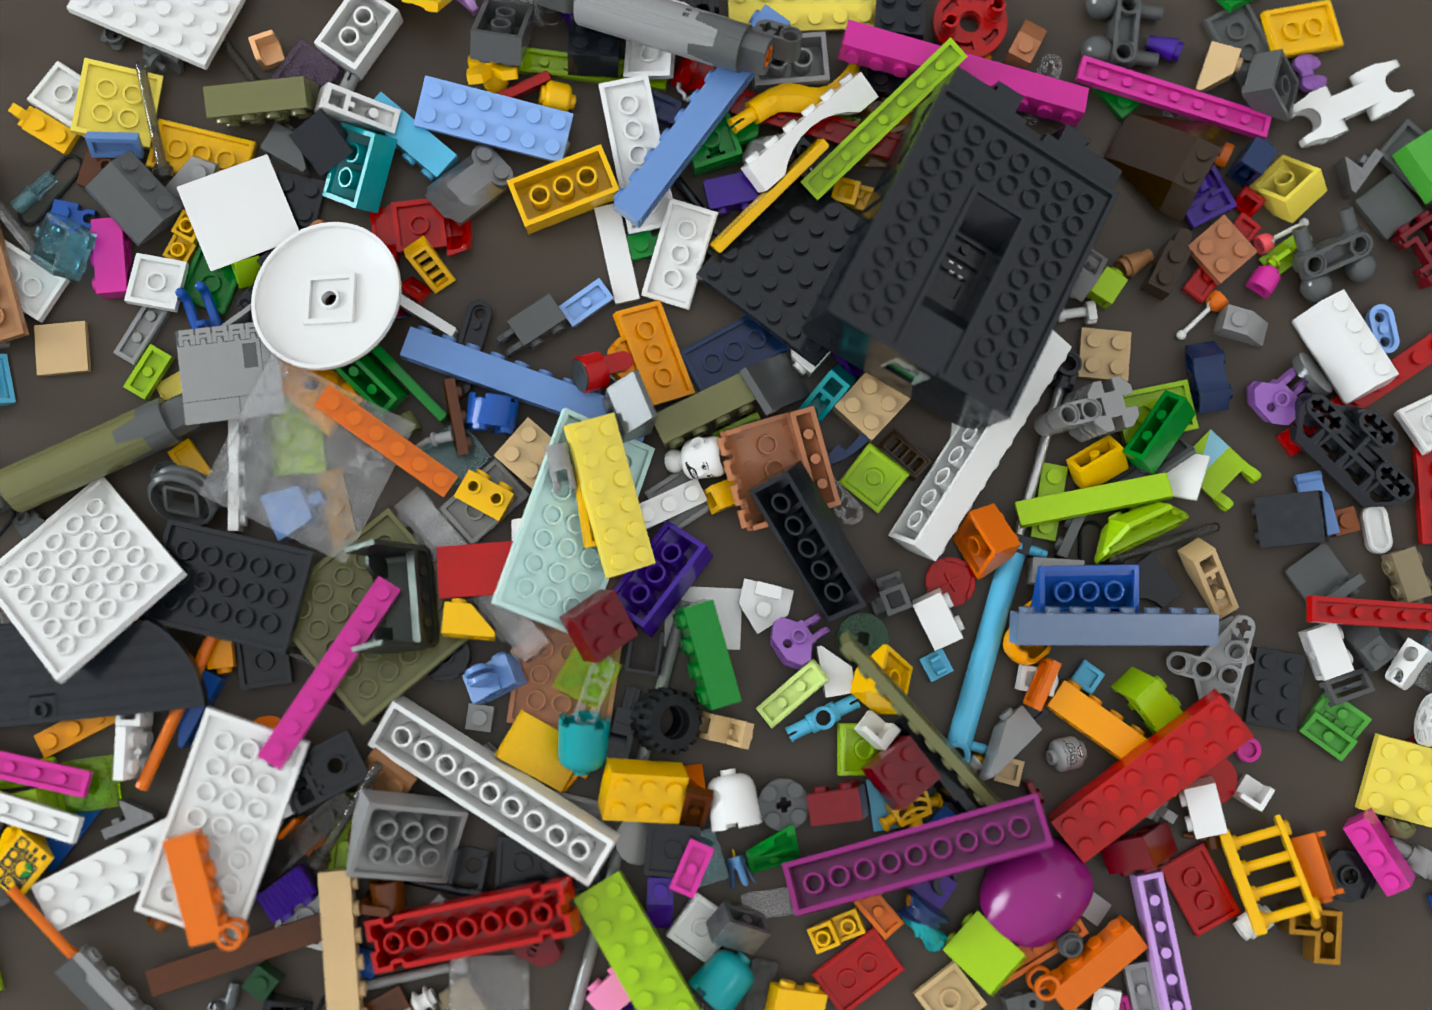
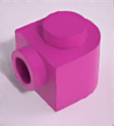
(1263, 280)

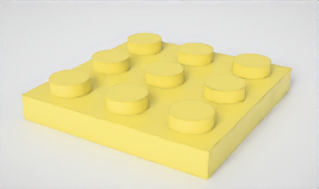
(112, 100)
(1398, 780)

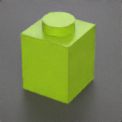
(1107, 287)

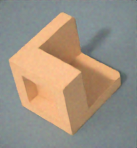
(267, 50)

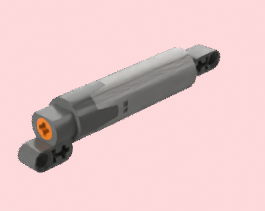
(688, 31)

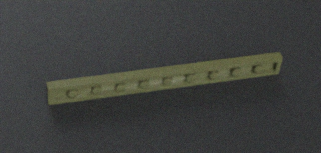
(917, 720)

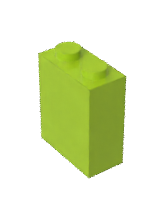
(984, 953)

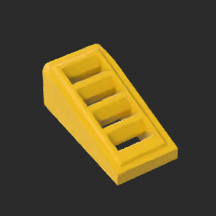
(415, 249)

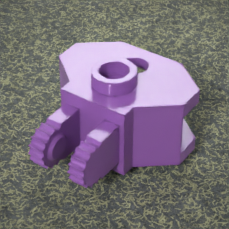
(1273, 399)
(797, 638)

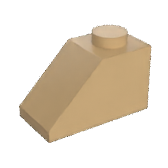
(1218, 66)

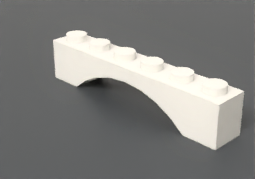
(770, 164)

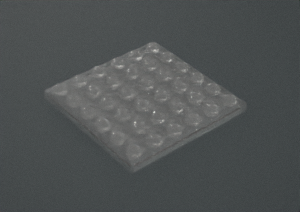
(300, 466)

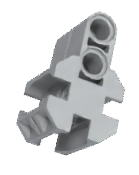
(1090, 412)

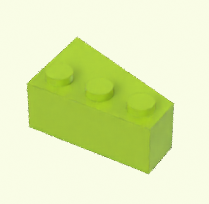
(1148, 698)

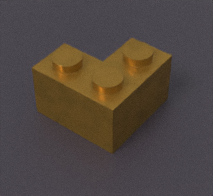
(1320, 937)

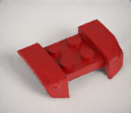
(411, 219)

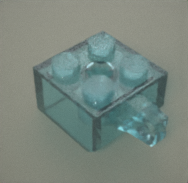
(63, 246)

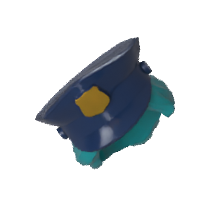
(925, 921)

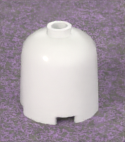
(733, 801)

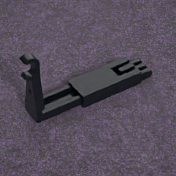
(948, 785)

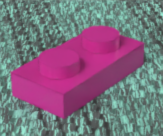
(691, 868)

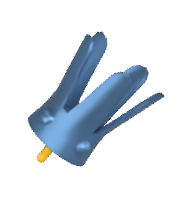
(739, 863)

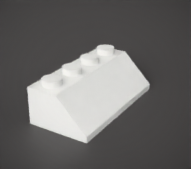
(1345, 347)

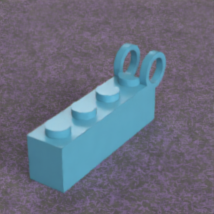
(419, 145)

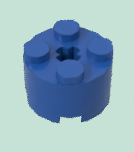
(492, 412)

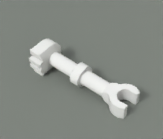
(1088, 311)

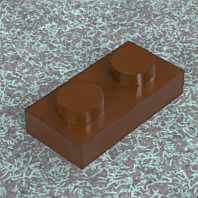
(696, 806)

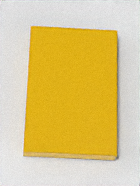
(1302, 28)
(534, 750)

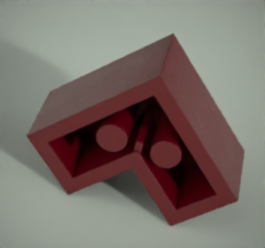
(838, 805)
(1140, 850)

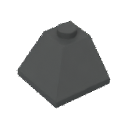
(1372, 645)

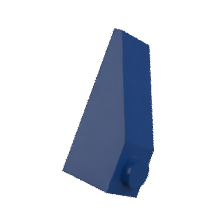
(192, 717)

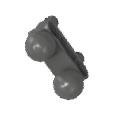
(1121, 32)
(1333, 254)

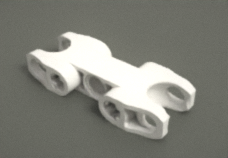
(1367, 95)

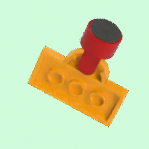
(643, 345)

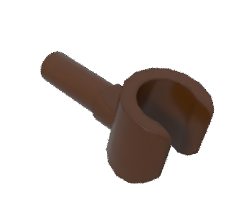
(1211, 842)

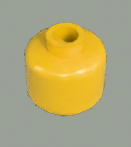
(557, 96)

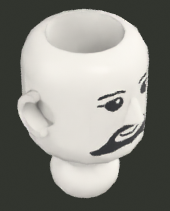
(697, 458)

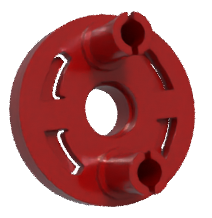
(988, 17)

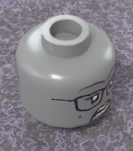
(1066, 753)

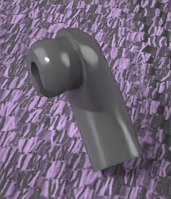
(228, 1001)

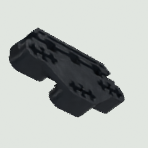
(1360, 449)

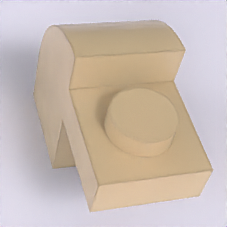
(726, 730)

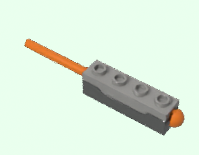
(84, 970)

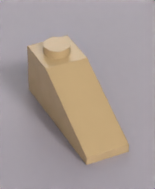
(1208, 576)

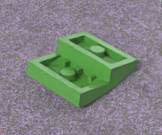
(1334, 727)

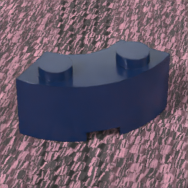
(1209, 383)

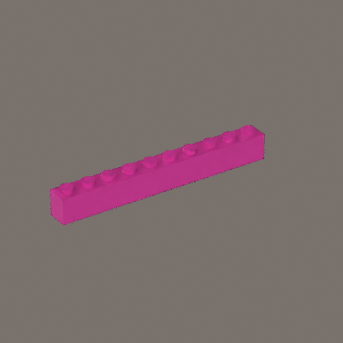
(904, 55)

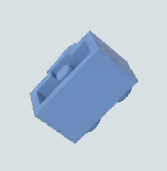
(493, 679)

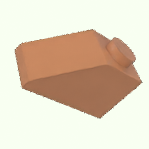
(1025, 45)

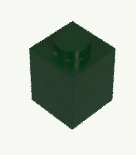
(264, 981)

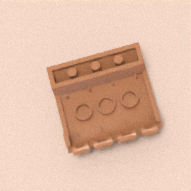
(769, 446)

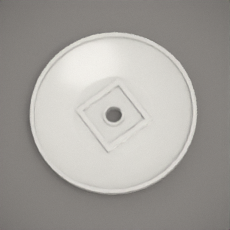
(303, 273)

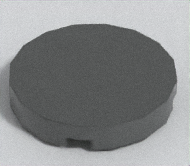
(1308, 369)

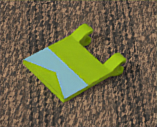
(1222, 468)

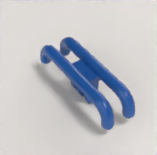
(190, 310)

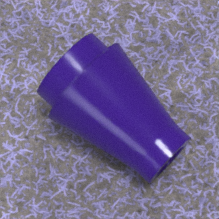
(1167, 47)

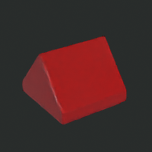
(1248, 201)
(415, 290)

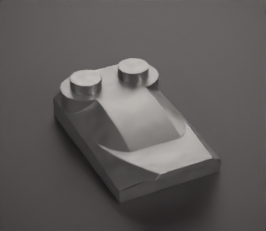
(470, 185)

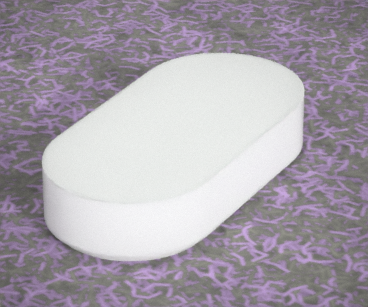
(1376, 529)

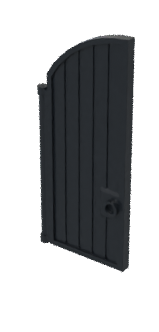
(132, 674)

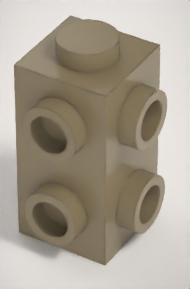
(1406, 575)

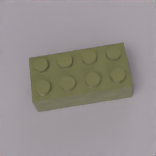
(261, 101)
(703, 411)

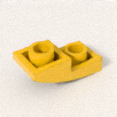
(184, 240)
(836, 930)

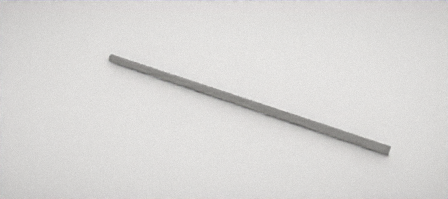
(615, 860)

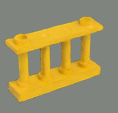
(1252, 894)

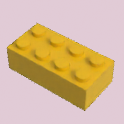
(563, 189)

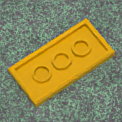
(185, 141)

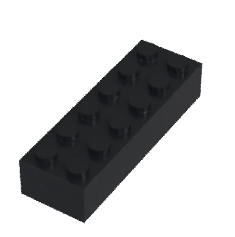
(814, 542)

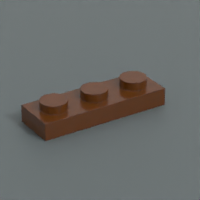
(456, 417)

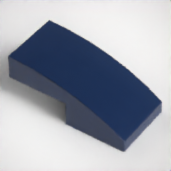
(839, 455)

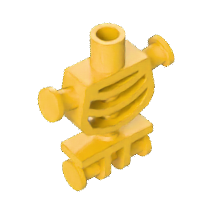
(909, 815)

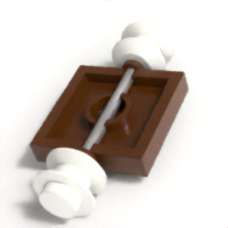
(397, 1000)

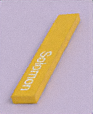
(767, 197)

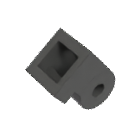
(1021, 1000)

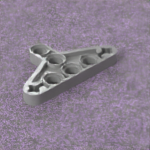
(1219, 660)

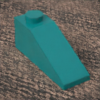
(829, 391)

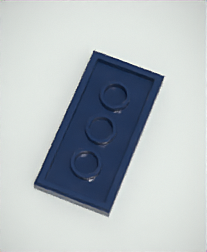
(729, 352)

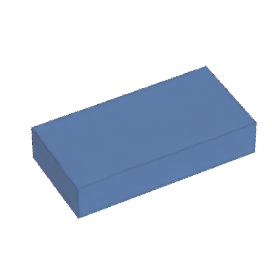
(113, 144)

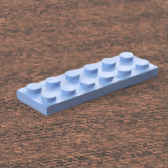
(493, 119)

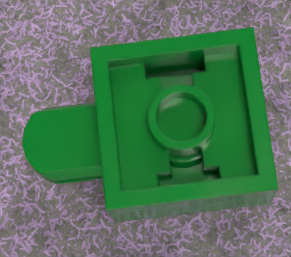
(722, 147)

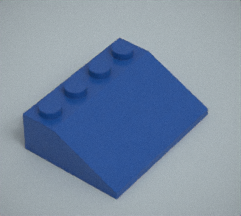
(1087, 586)

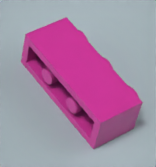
(110, 259)
(1379, 852)

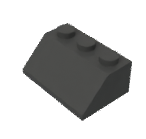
(134, 198)

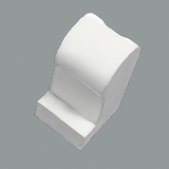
(1408, 664)

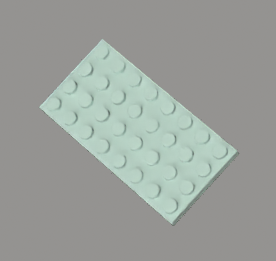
(547, 562)

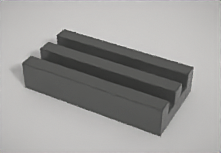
(1331, 693)

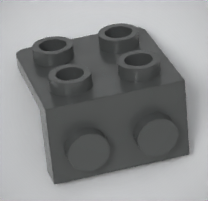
(1323, 575)

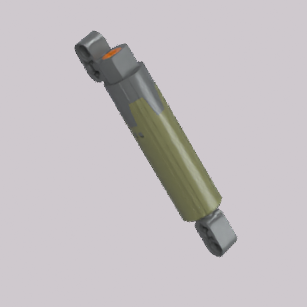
(94, 453)

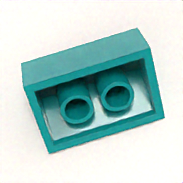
(362, 174)

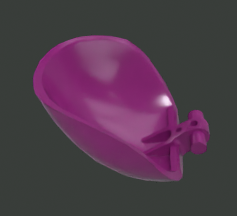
(1036, 895)

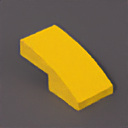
(851, 193)

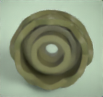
(1399, 828)

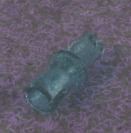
(33, 192)

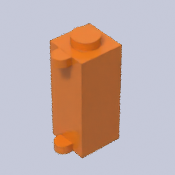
(1316, 866)

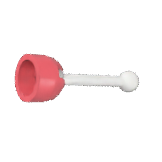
(1265, 242)

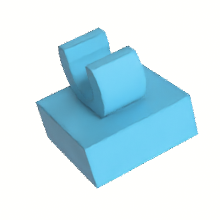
(936, 665)

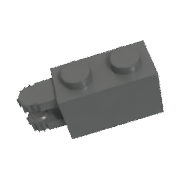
(534, 325)

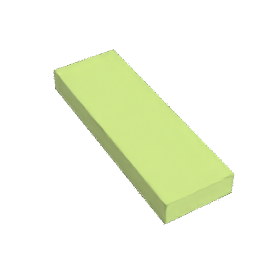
(792, 693)

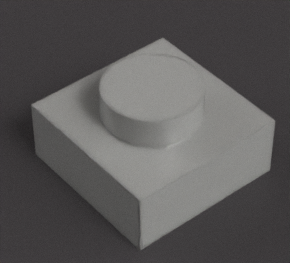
(480, 717)

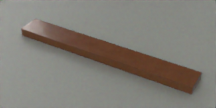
(250, 951)

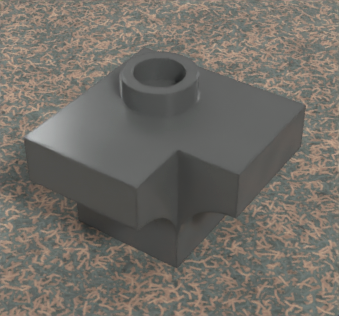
(892, 596)

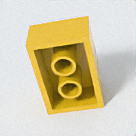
(642, 791)

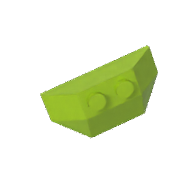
(1136, 527)

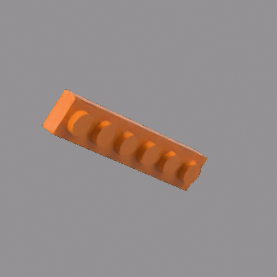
(385, 441)

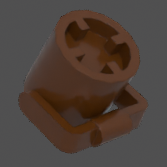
(386, 898)

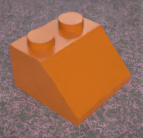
(986, 540)

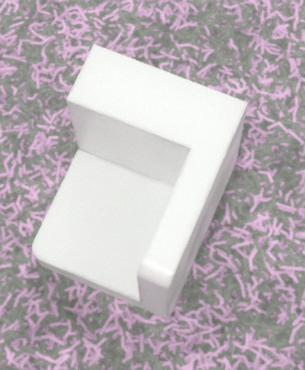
(876, 730)
(1252, 793)

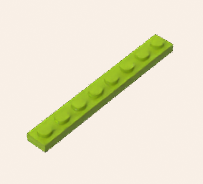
(883, 119)

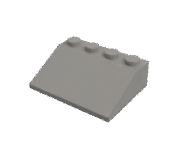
(404, 836)

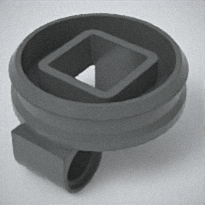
(166, 481)

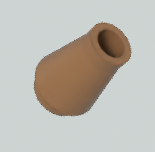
(1134, 262)

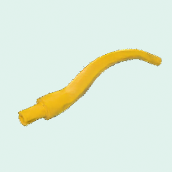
(783, 98)

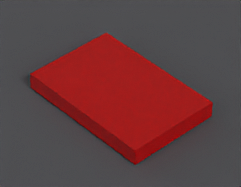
(470, 569)
(1199, 889)
(858, 970)

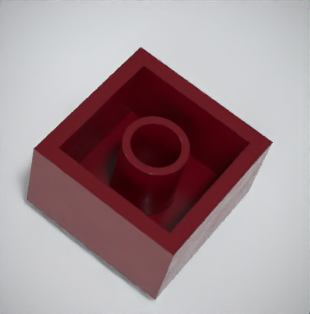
(598, 626)
(901, 772)

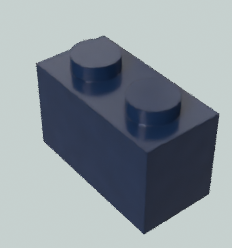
(1251, 162)

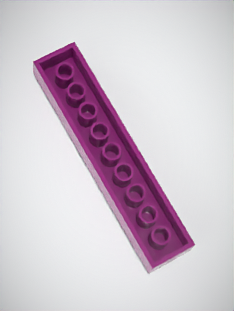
(917, 855)

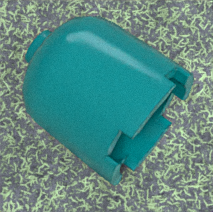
(583, 746)
(723, 979)

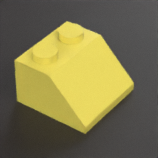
(1290, 187)

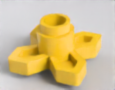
(492, 75)

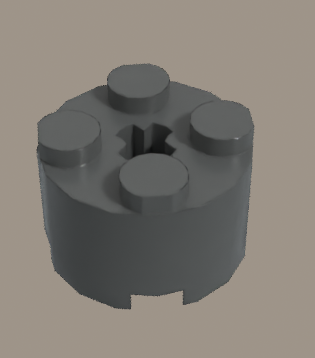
(771, 793)

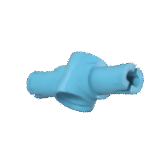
(810, 724)

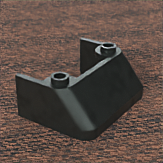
(413, 616)

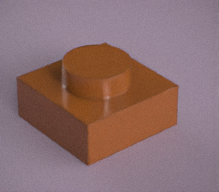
(1347, 520)

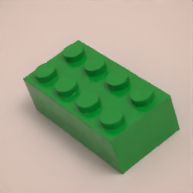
(707, 654)

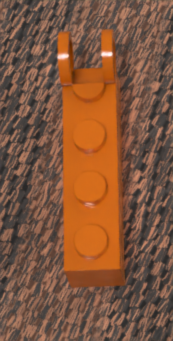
(198, 892)
(1097, 964)

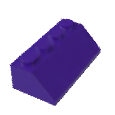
(656, 589)

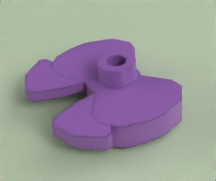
(1304, 66)

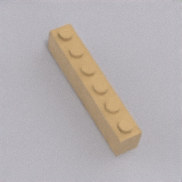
(341, 940)

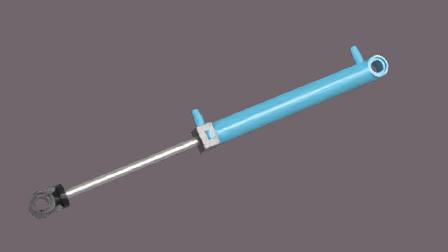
(1001, 597)

